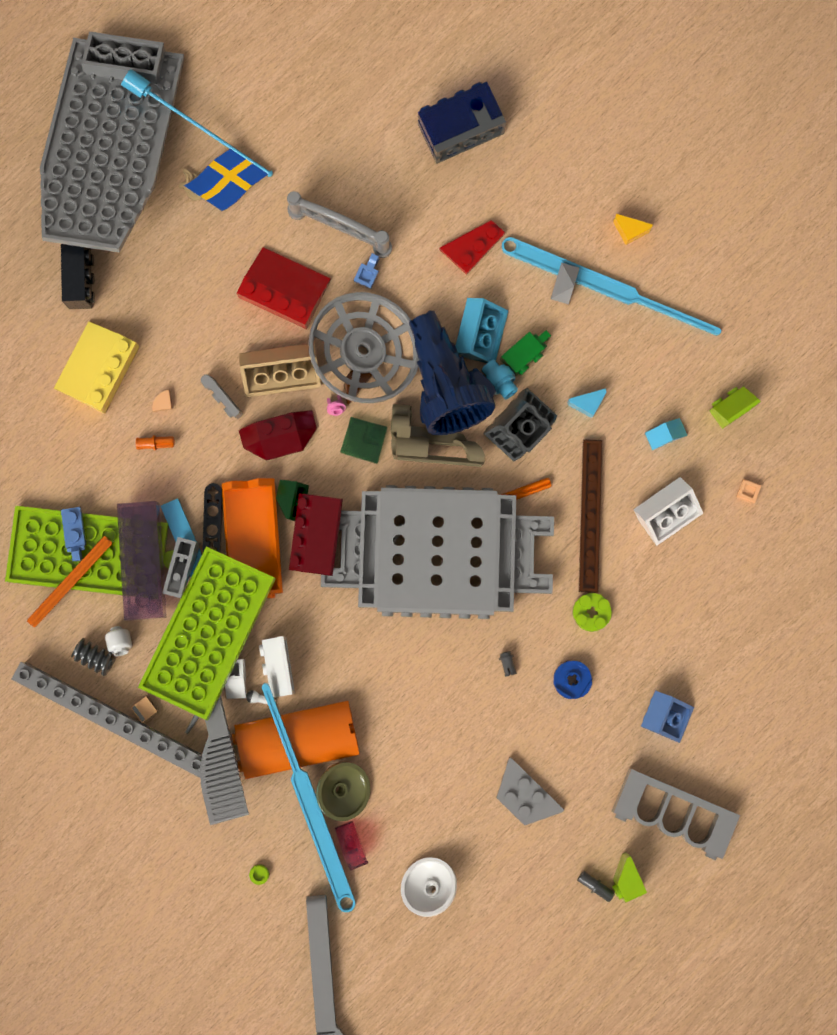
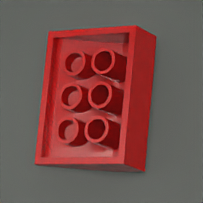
(283, 287)

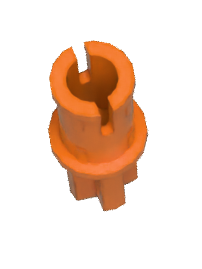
(155, 442)

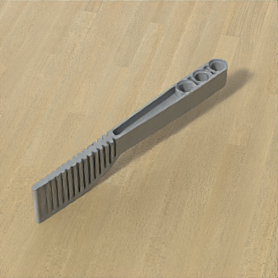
(220, 772)
(321, 966)

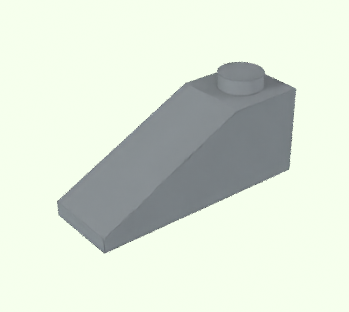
(180, 567)

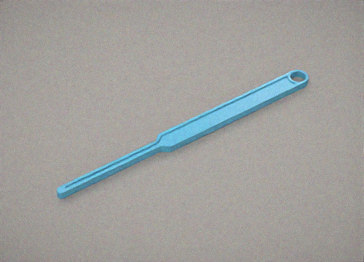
(599, 283)
(312, 813)

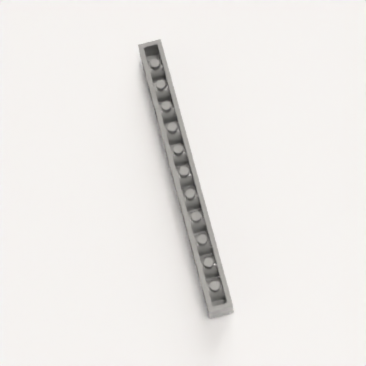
(108, 717)

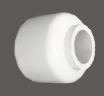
(118, 641)

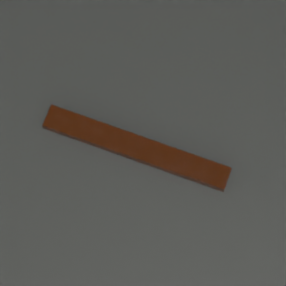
(590, 516)

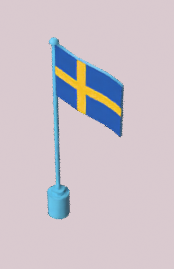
(225, 177)

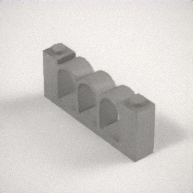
(720, 831)

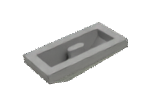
(565, 283)

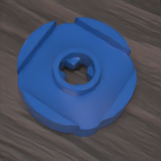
(562, 684)

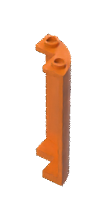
(253, 526)
(314, 733)

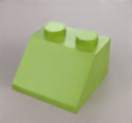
(734, 406)
(627, 880)

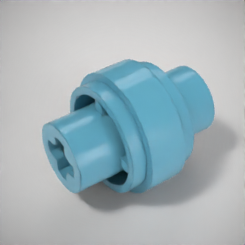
(501, 378)

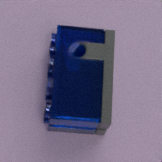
(454, 125)

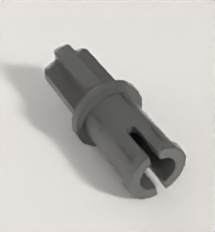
(595, 886)

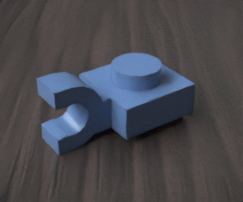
(366, 273)

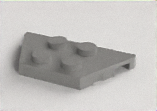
(524, 796)

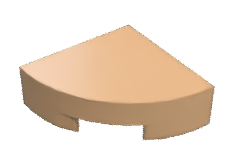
(162, 402)

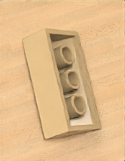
(278, 370)

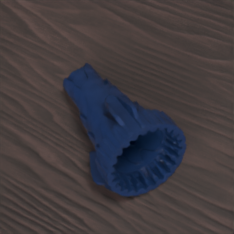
(451, 394)

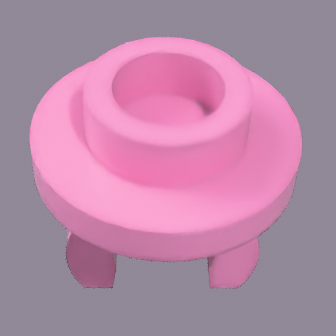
(337, 407)

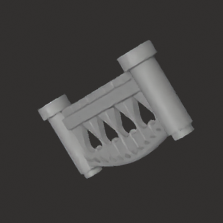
(299, 208)

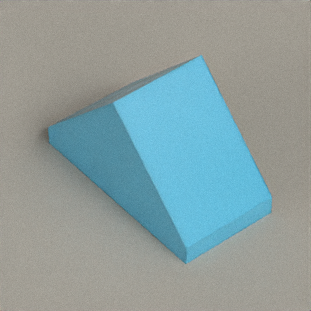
(588, 402)
(665, 433)

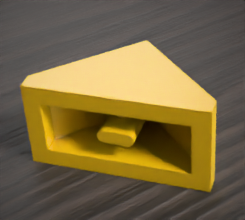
(630, 228)

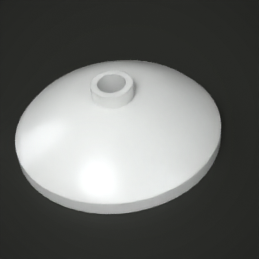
(418, 886)

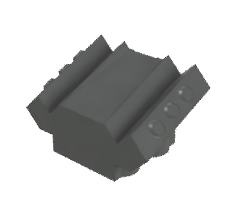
(521, 425)

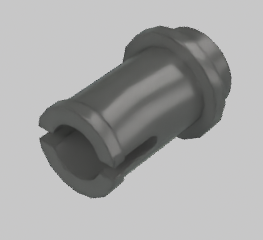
(507, 662)

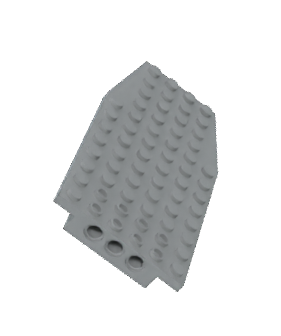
(105, 140)

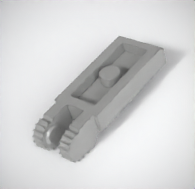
(221, 396)

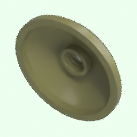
(352, 792)

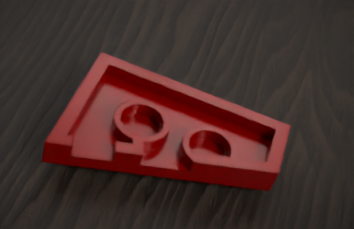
(472, 246)

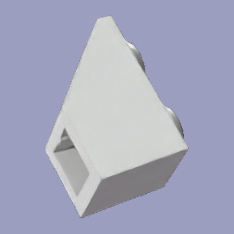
(236, 683)

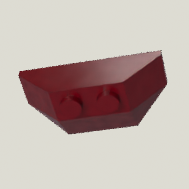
(279, 435)

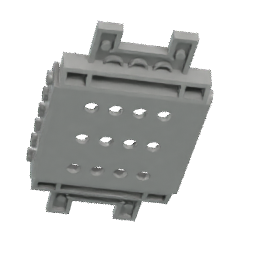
(504, 552)

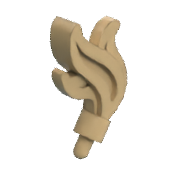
(189, 178)

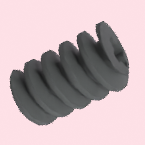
(93, 657)

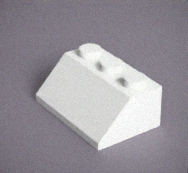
(668, 511)
(277, 666)

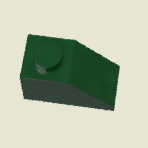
(288, 497)

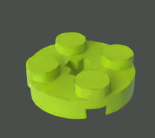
(583, 618)

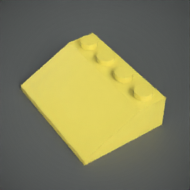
(97, 366)

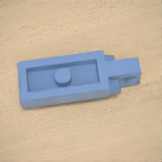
(74, 532)

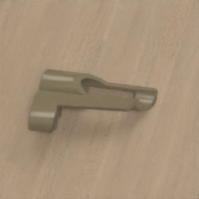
(412, 442)

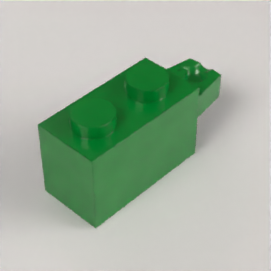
(525, 351)

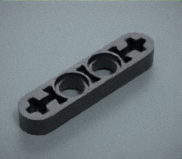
(215, 520)

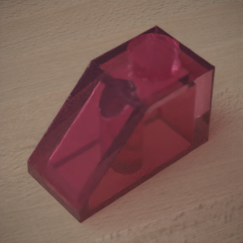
(351, 845)

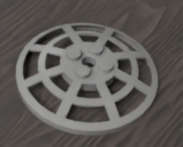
(364, 337)

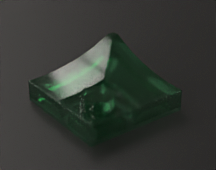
(364, 440)

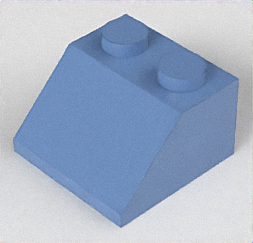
(667, 716)

